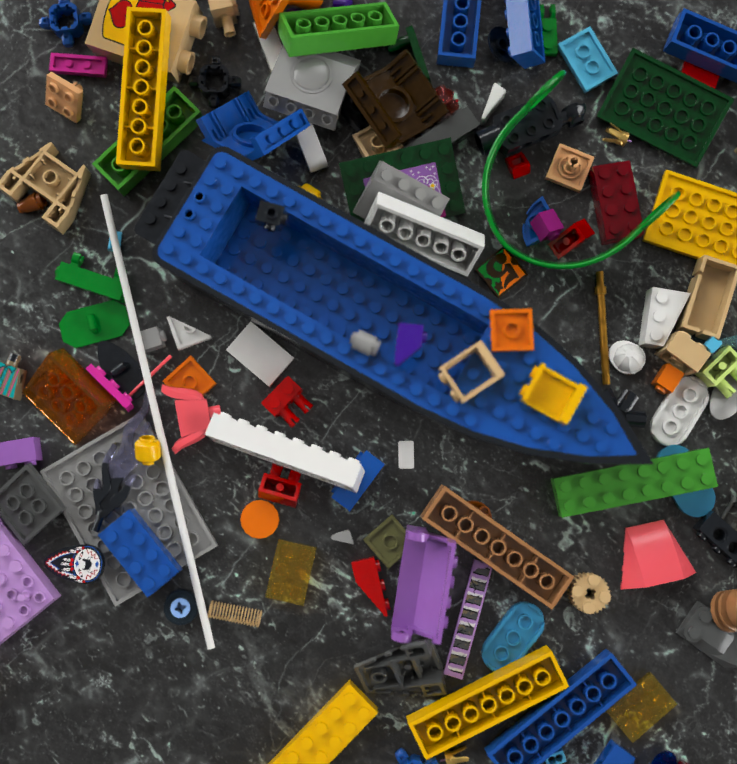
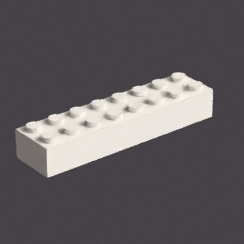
(286, 452)

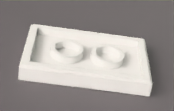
(260, 354)

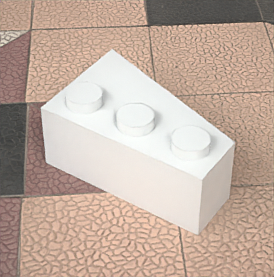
(659, 315)

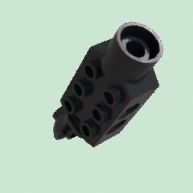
(537, 126)

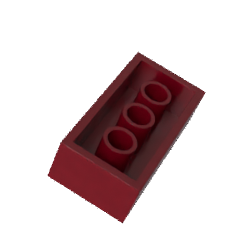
(615, 201)

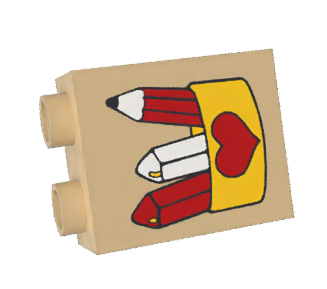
(187, 22)

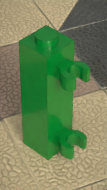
(89, 281)

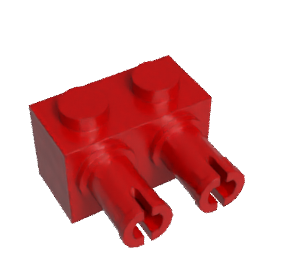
(280, 399)
(280, 489)

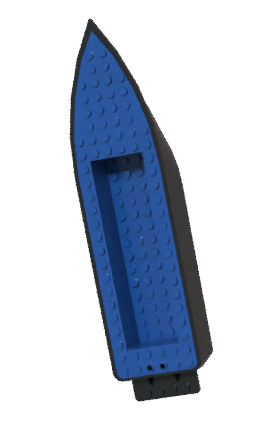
(343, 276)

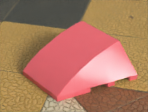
(652, 556)

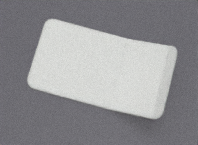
(406, 454)

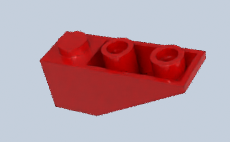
(367, 578)

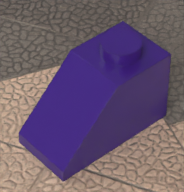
(409, 341)

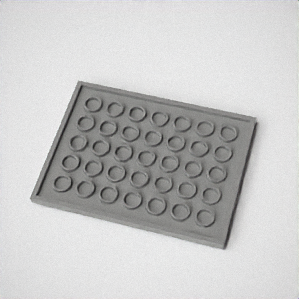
(73, 482)

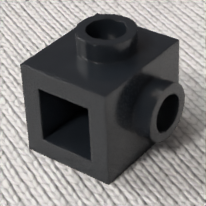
(271, 216)

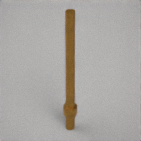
(600, 291)

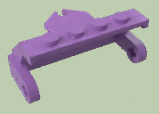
(423, 585)

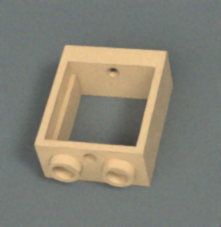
(488, 361)

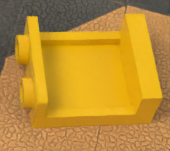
(552, 394)

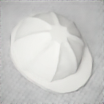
(627, 357)

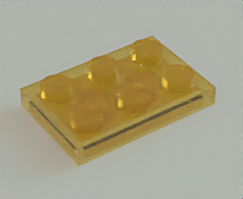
(291, 572)
(641, 707)

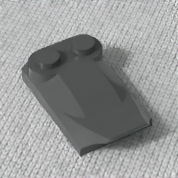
(703, 633)

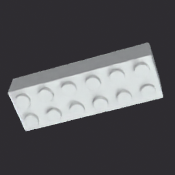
(427, 233)

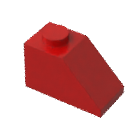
(571, 238)

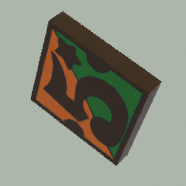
(501, 272)

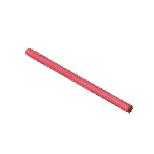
(152, 373)

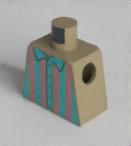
(12, 378)

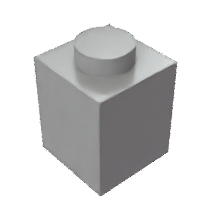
(153, 339)

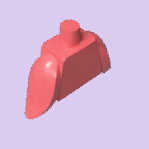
(192, 415)

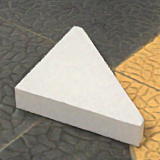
(186, 335)

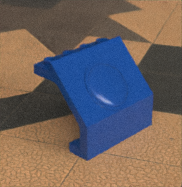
(246, 129)

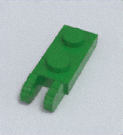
(549, 31)

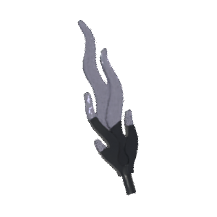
(114, 472)

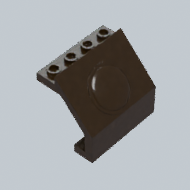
(397, 100)

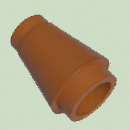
(32, 203)

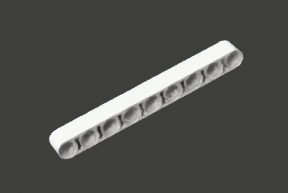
(307, 138)

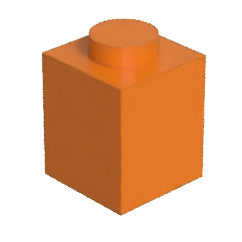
(667, 379)

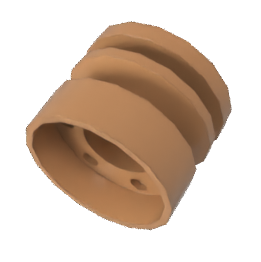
(725, 610)

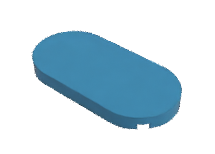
(692, 503)
(513, 635)

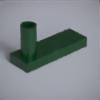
(411, 40)

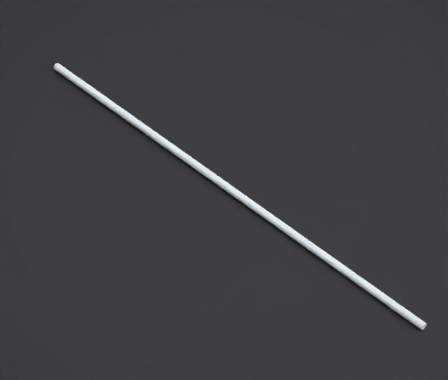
(157, 422)

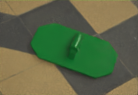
(94, 324)

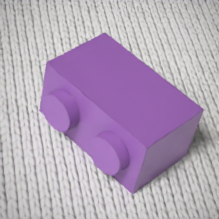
(19, 452)

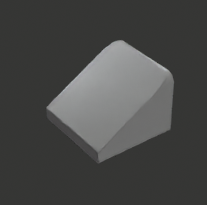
(343, 536)

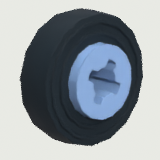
(187, 605)

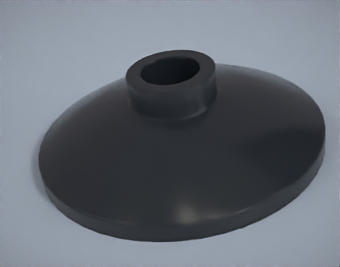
(499, 44)

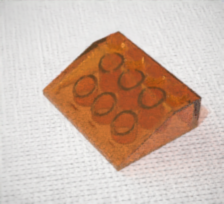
(68, 395)

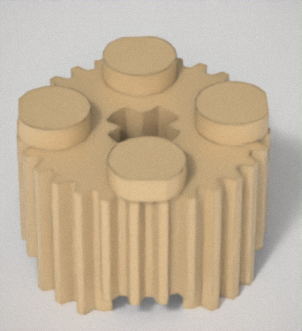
(596, 600)

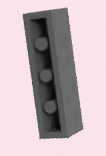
(458, 127)

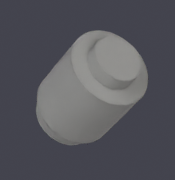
(365, 343)

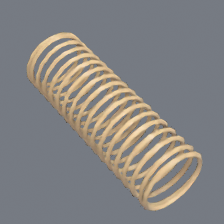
(234, 619)

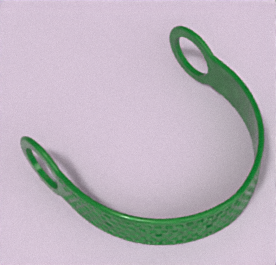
(531, 104)

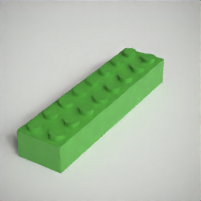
(634, 483)

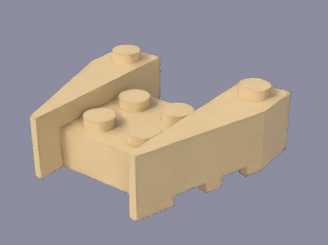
(52, 181)

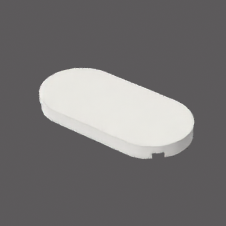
(679, 412)

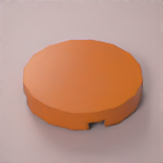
(259, 519)

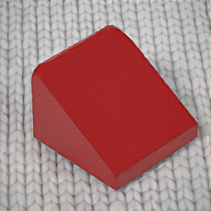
(518, 165)

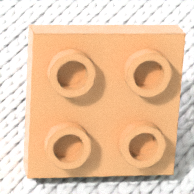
(64, 97)
(569, 167)

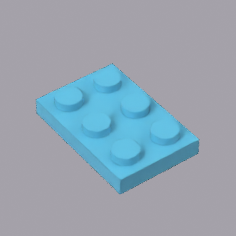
(587, 59)

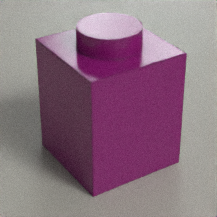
(547, 225)

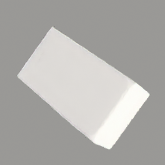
(496, 96)

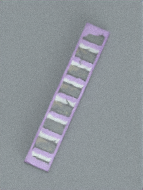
(467, 619)

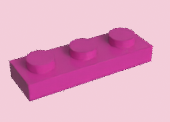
(78, 65)
(110, 386)

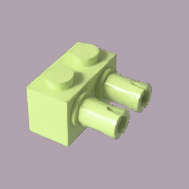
(717, 368)

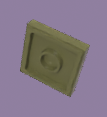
(387, 541)

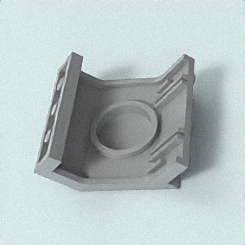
(310, 84)

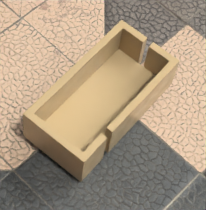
(709, 298)

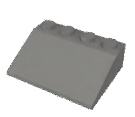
(399, 186)

